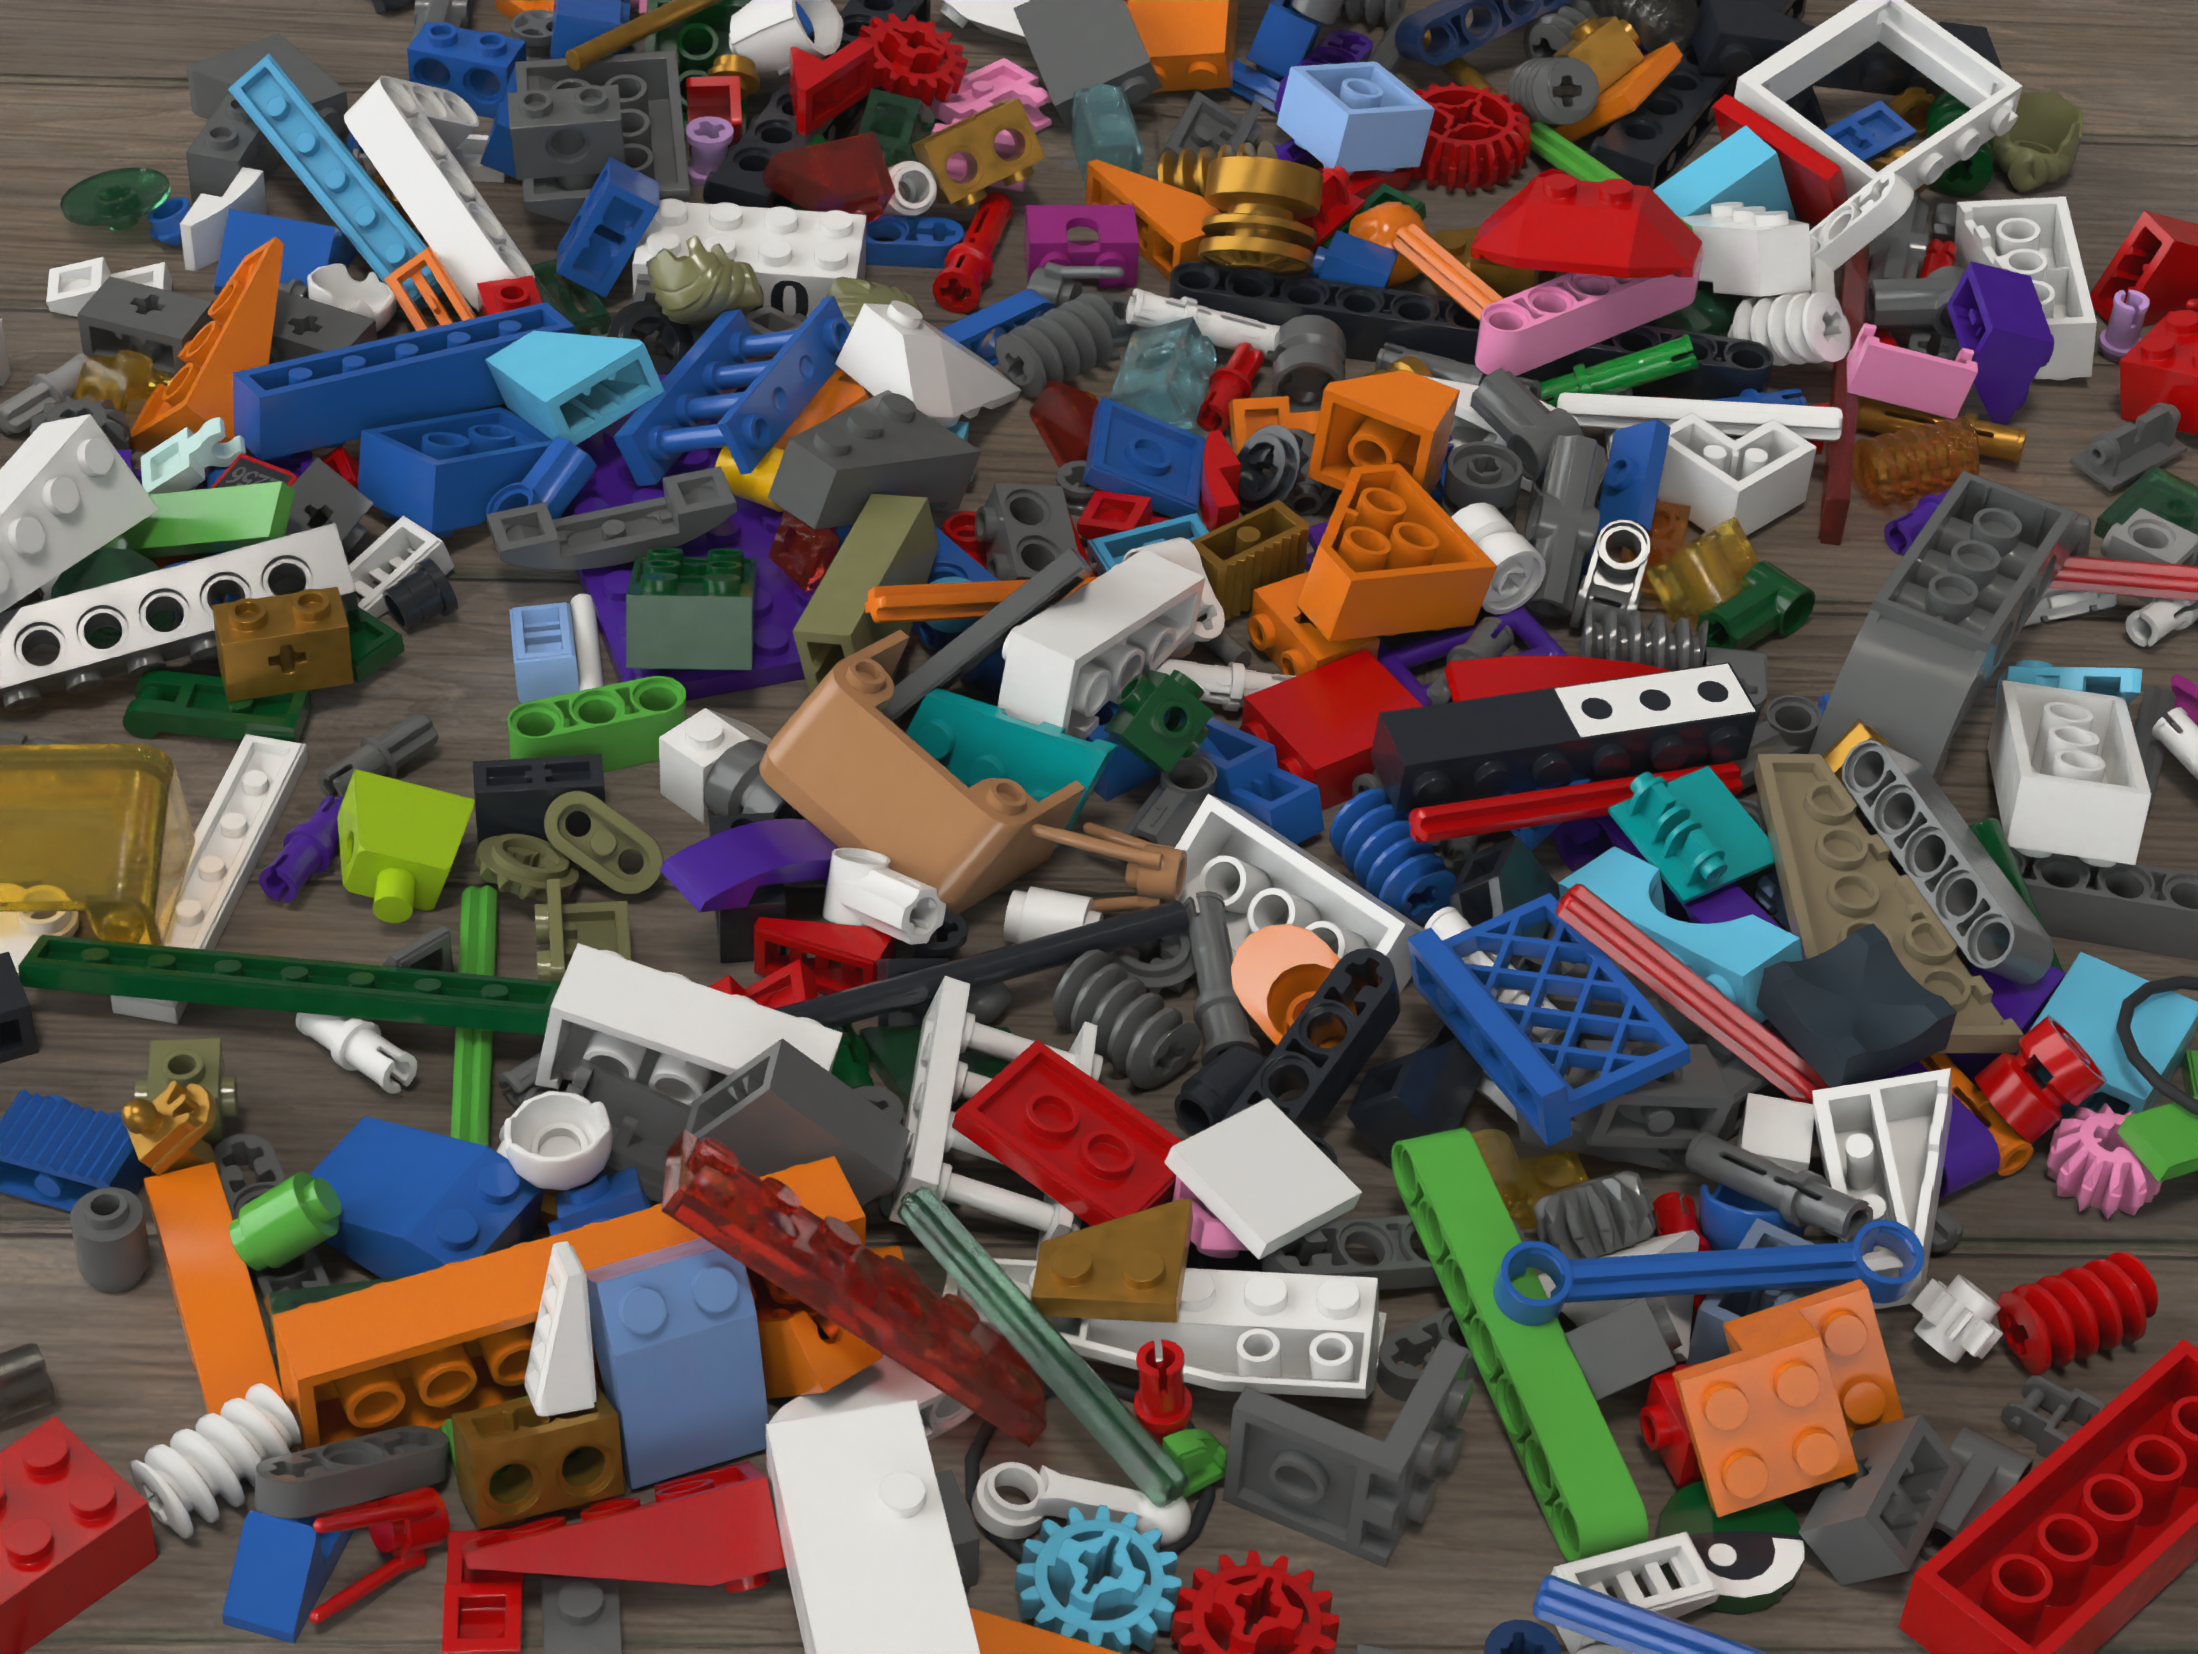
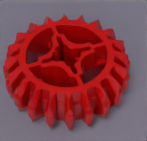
(1472, 138)

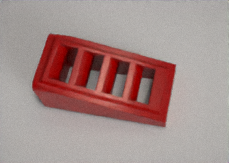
(842, 952)

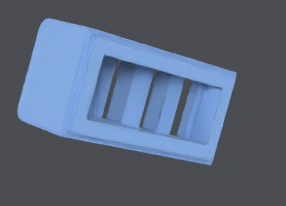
(543, 651)

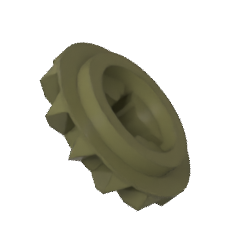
(523, 866)

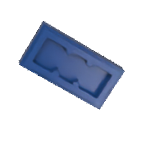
(1634, 474)

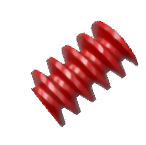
(2078, 1312)

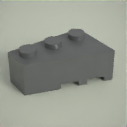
(867, 451)

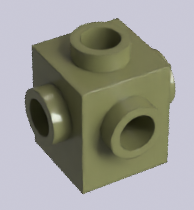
(202, 1065)

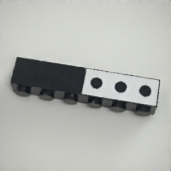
(1562, 736)

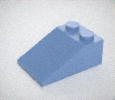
(679, 1359)

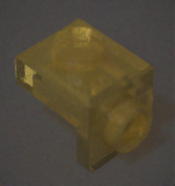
(119, 378)

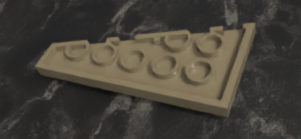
(1842, 881)

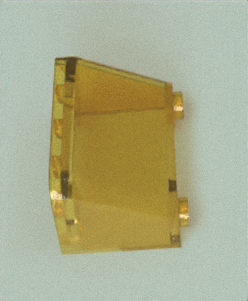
(94, 835)

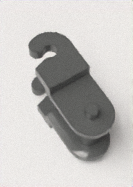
(2054, 1399)

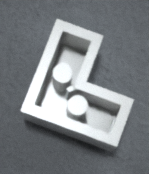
(1742, 478)

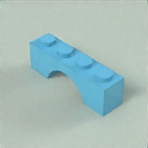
(1723, 953)

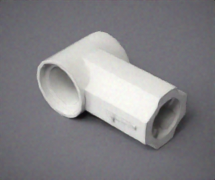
(870, 894)

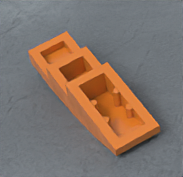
(210, 1285)

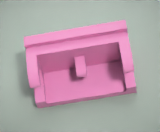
(1909, 376)

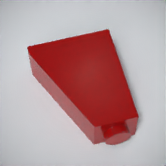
(2157, 261)

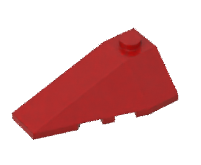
(694, 1533)

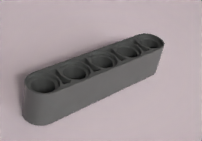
(1947, 863)

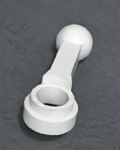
(1055, 1493)

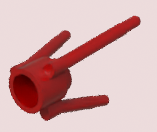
(398, 1525)

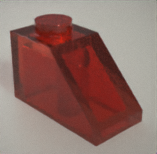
(834, 176)

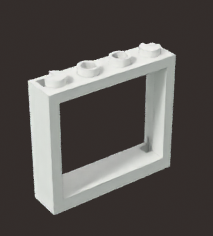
(1919, 42)

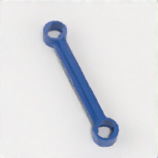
(1706, 1272)

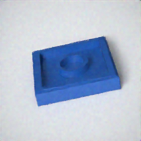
(1145, 458)

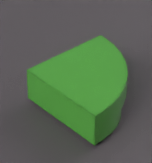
(1199, 1457)

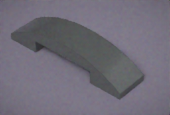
(617, 534)

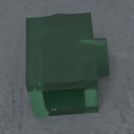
(897, 124)

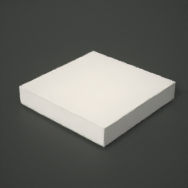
(1263, 1178)

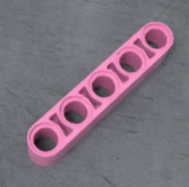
(1573, 315)

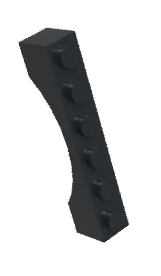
(1744, 33)
(1438, 1082)

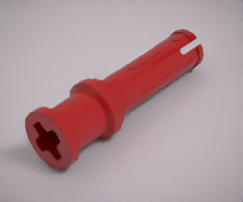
(970, 262)

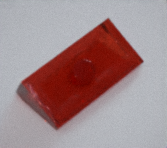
(1064, 421)

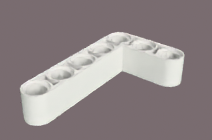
(410, 141)

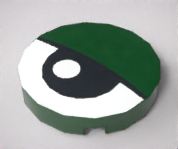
(1747, 1553)

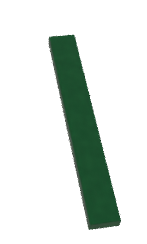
(289, 984)

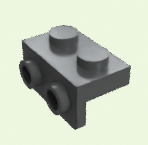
(1211, 125)

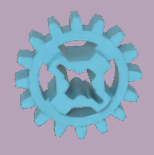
(1076, 1563)

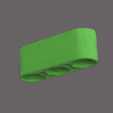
(608, 720)

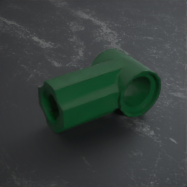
(1765, 604)

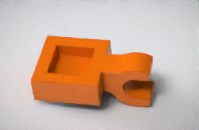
(1255, 413)

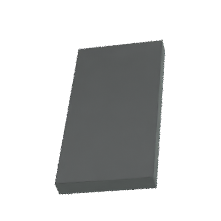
(987, 634)

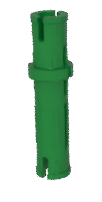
(1624, 372)

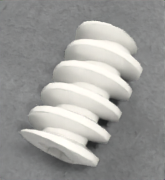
(1795, 327)
(215, 1458)

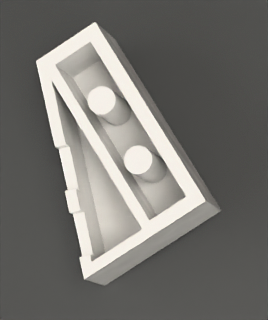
(1752, 250)
(1889, 1149)

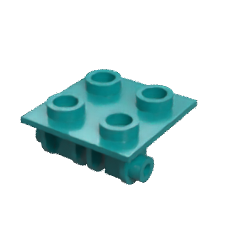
(1692, 832)

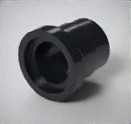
(420, 595)

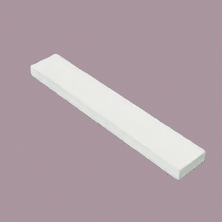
(226, 853)

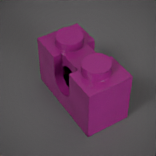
(1116, 244)

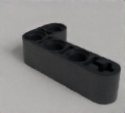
(1352, 1004)

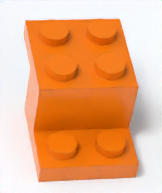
(1788, 1397)

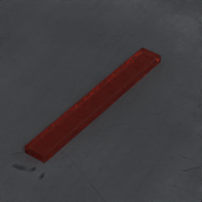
(1840, 454)

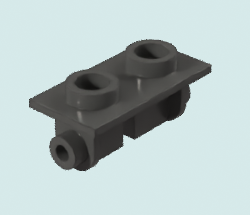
(2132, 448)

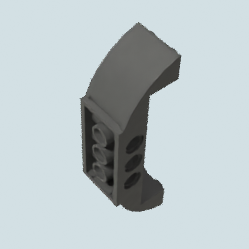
(1950, 616)

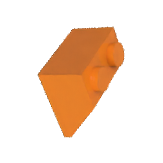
(1383, 422)

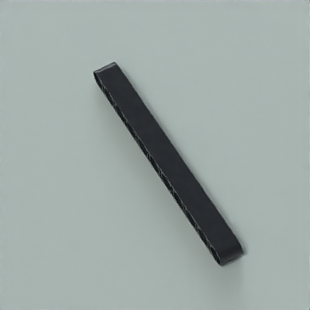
(1444, 328)

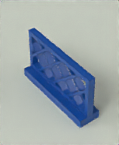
(1504, 1048)

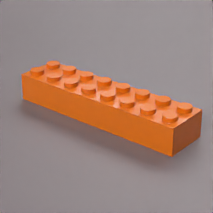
(467, 1329)

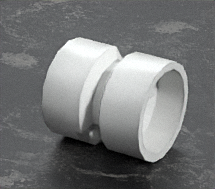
(1518, 563)

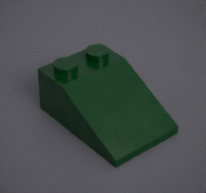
(697, 44)

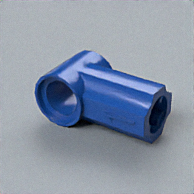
(552, 480)

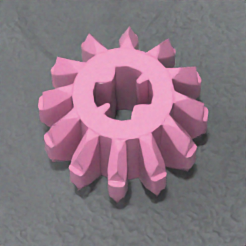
(2098, 1165)

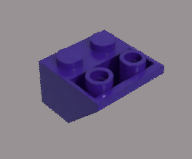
(2007, 329)

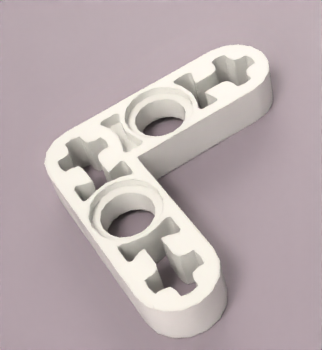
(1855, 226)

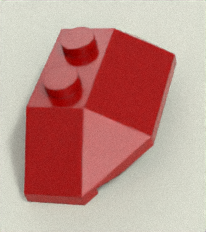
(1589, 230)

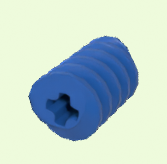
(1387, 860)

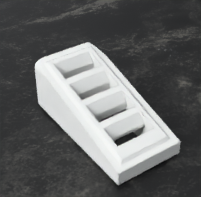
(396, 549)
(561, 1352)
(1621, 1565)

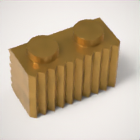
(1253, 554)

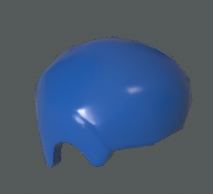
(1730, 1215)

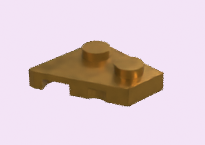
(1118, 1268)

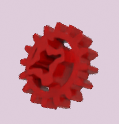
(914, 59)
(1254, 1611)

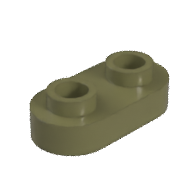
(605, 842)

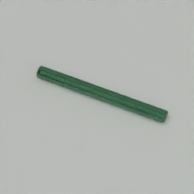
(1043, 1347)

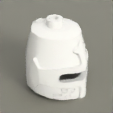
(770, 27)

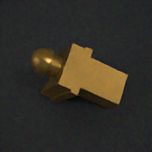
(171, 1128)

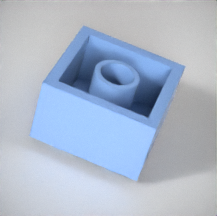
(1355, 116)

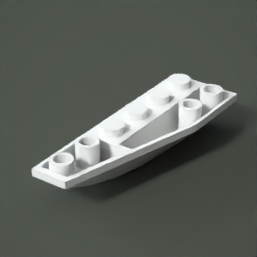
(1242, 1330)

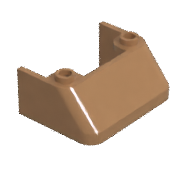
(888, 795)

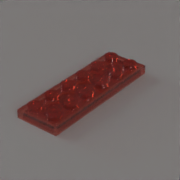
(852, 1285)

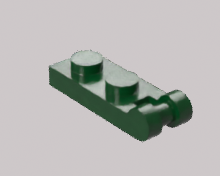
(200, 708)

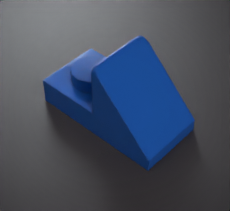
(279, 1574)

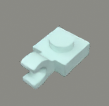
(182, 459)

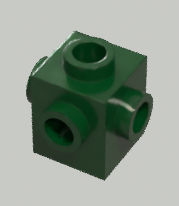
(1160, 718)

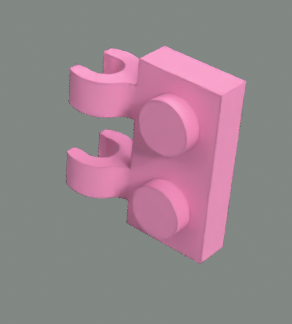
(992, 85)

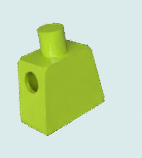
(398, 842)

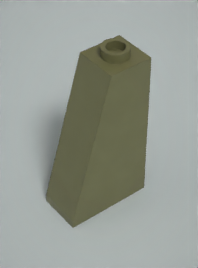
(886, 547)

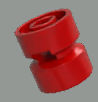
(2023, 1096)

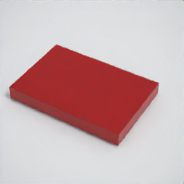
(1811, 179)
(1070, 1137)

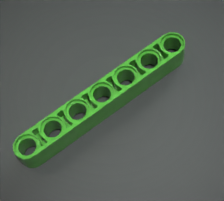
(1525, 1367)

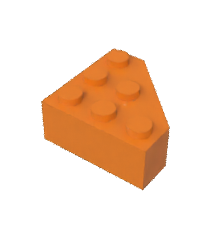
(1392, 562)

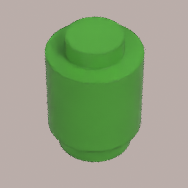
(286, 1221)

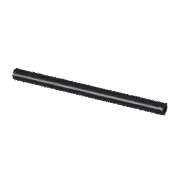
(993, 965)

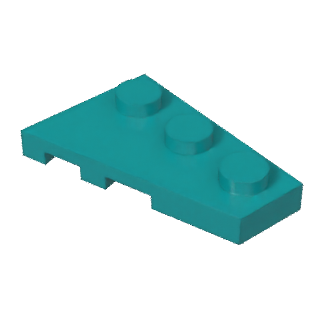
(986, 743)

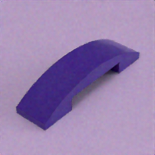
(731, 864)

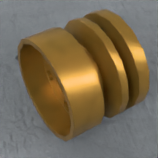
(1261, 205)

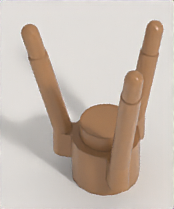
(1151, 868)

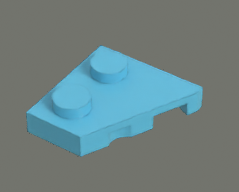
(2106, 681)

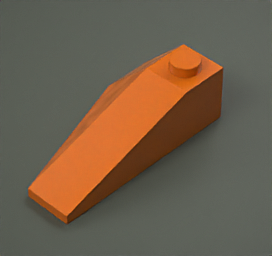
(231, 343)

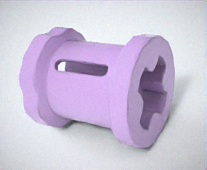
(709, 146)

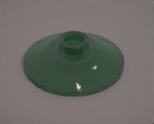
(115, 198)

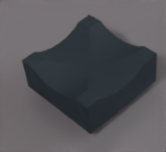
(1855, 1010)

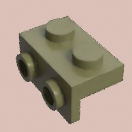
(565, 925)

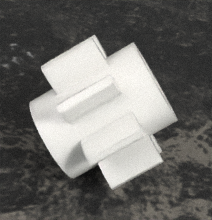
(1957, 1318)

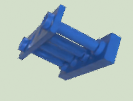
(705, 385)

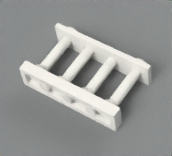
(942, 1080)

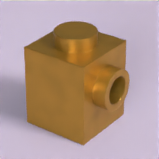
(1606, 47)

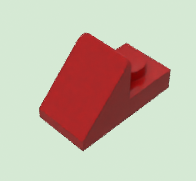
(828, 86)

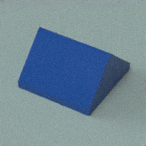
(305, 245)

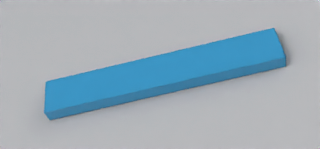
(330, 172)

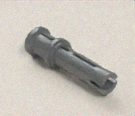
(1217, 1006)

